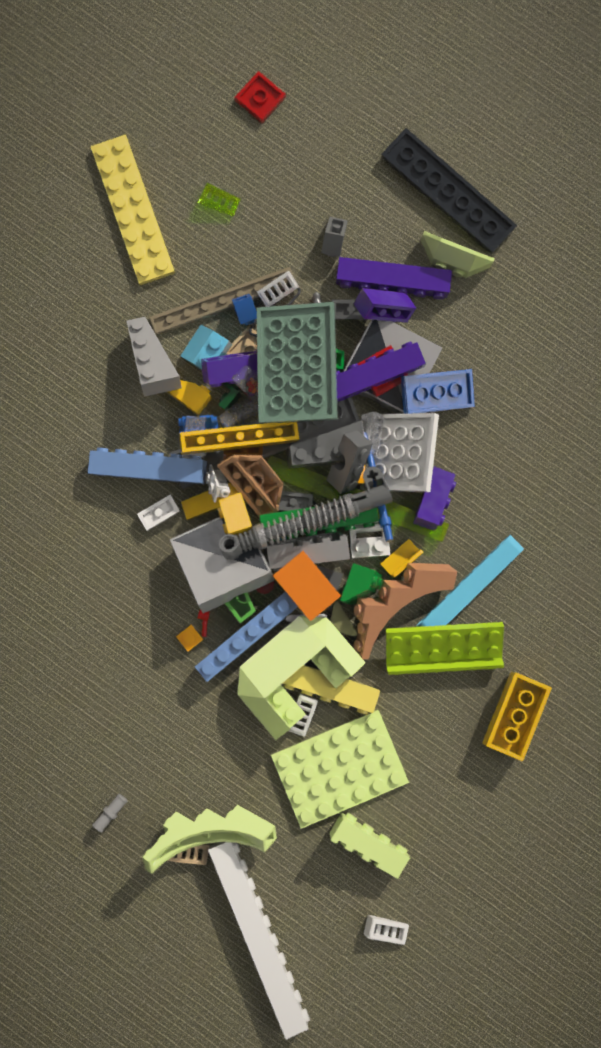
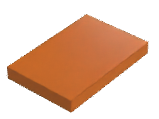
(306, 585)

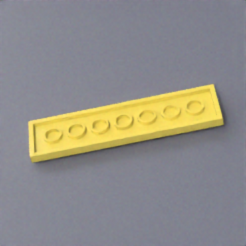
(132, 210)

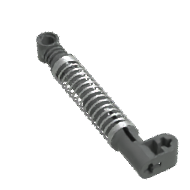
(347, 506)

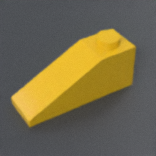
(192, 396)
(203, 503)

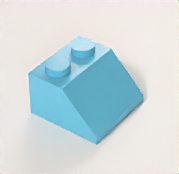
(205, 344)

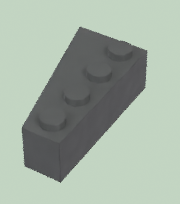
(320, 449)

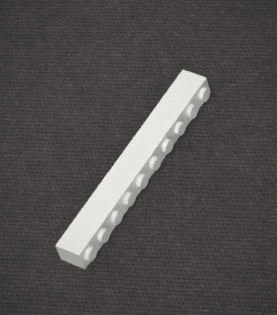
(259, 938)

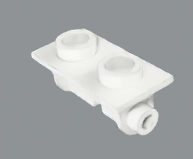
(217, 483)

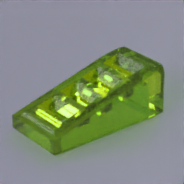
(222, 194)

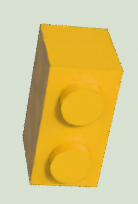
(235, 515)

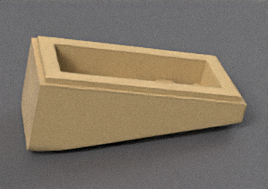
(187, 859)

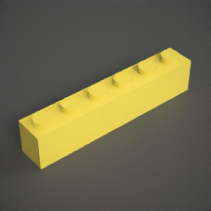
(348, 694)

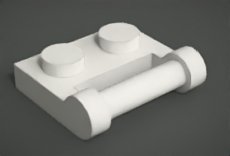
(368, 546)

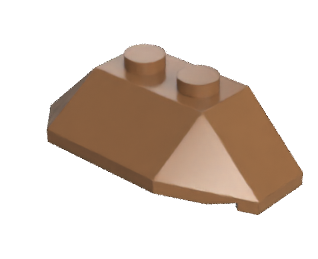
(255, 481)

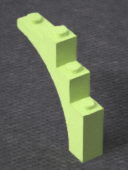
(182, 833)

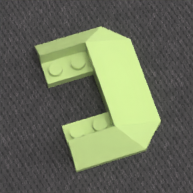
(281, 657)

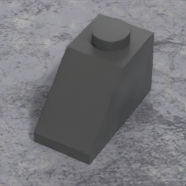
(334, 237)

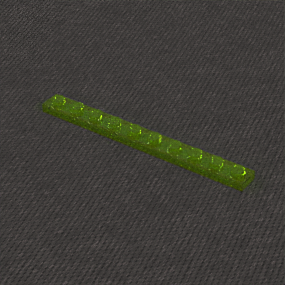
(319, 485)

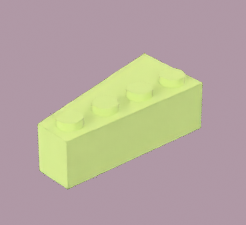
(369, 844)

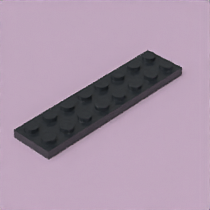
(448, 191)

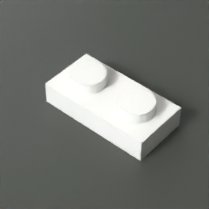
(158, 512)

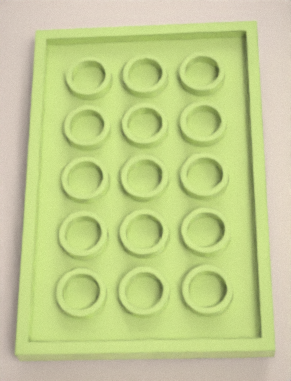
(339, 768)

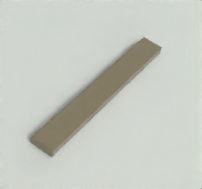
(213, 304)

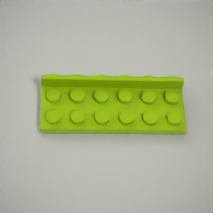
(444, 648)

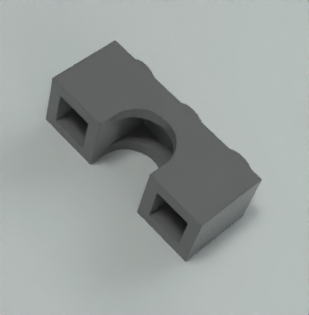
(355, 449)

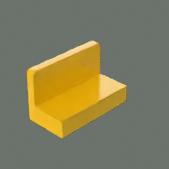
(400, 558)

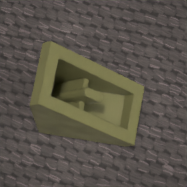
(341, 621)

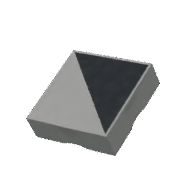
(378, 337)
(210, 574)

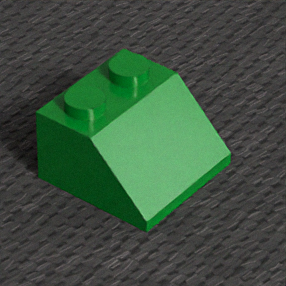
(361, 583)

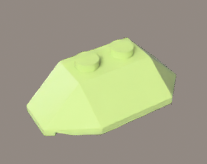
(454, 257)

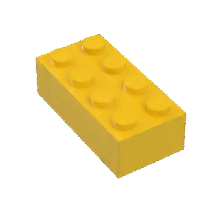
(516, 715)

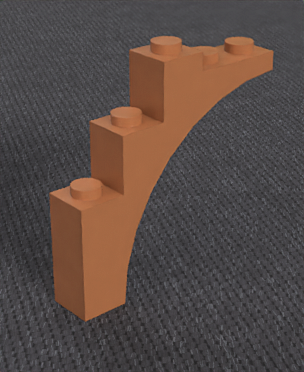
(394, 595)

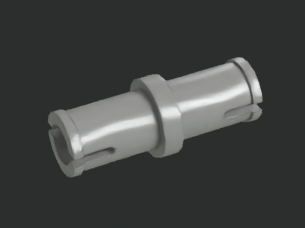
(110, 812)

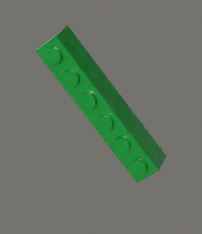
(365, 518)

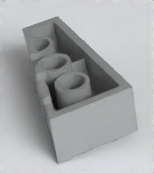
(152, 362)
(318, 548)

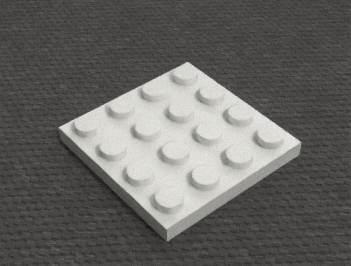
(407, 451)

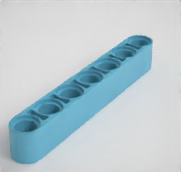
(473, 583)

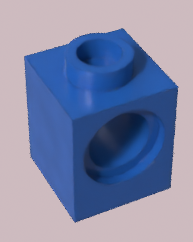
(245, 309)

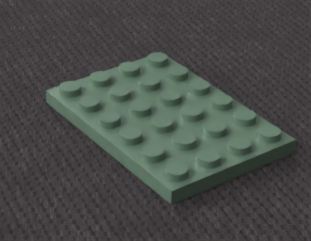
(296, 363)

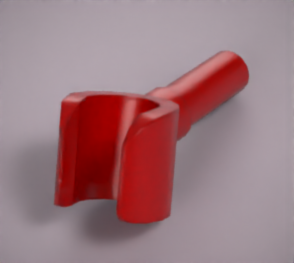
(205, 617)

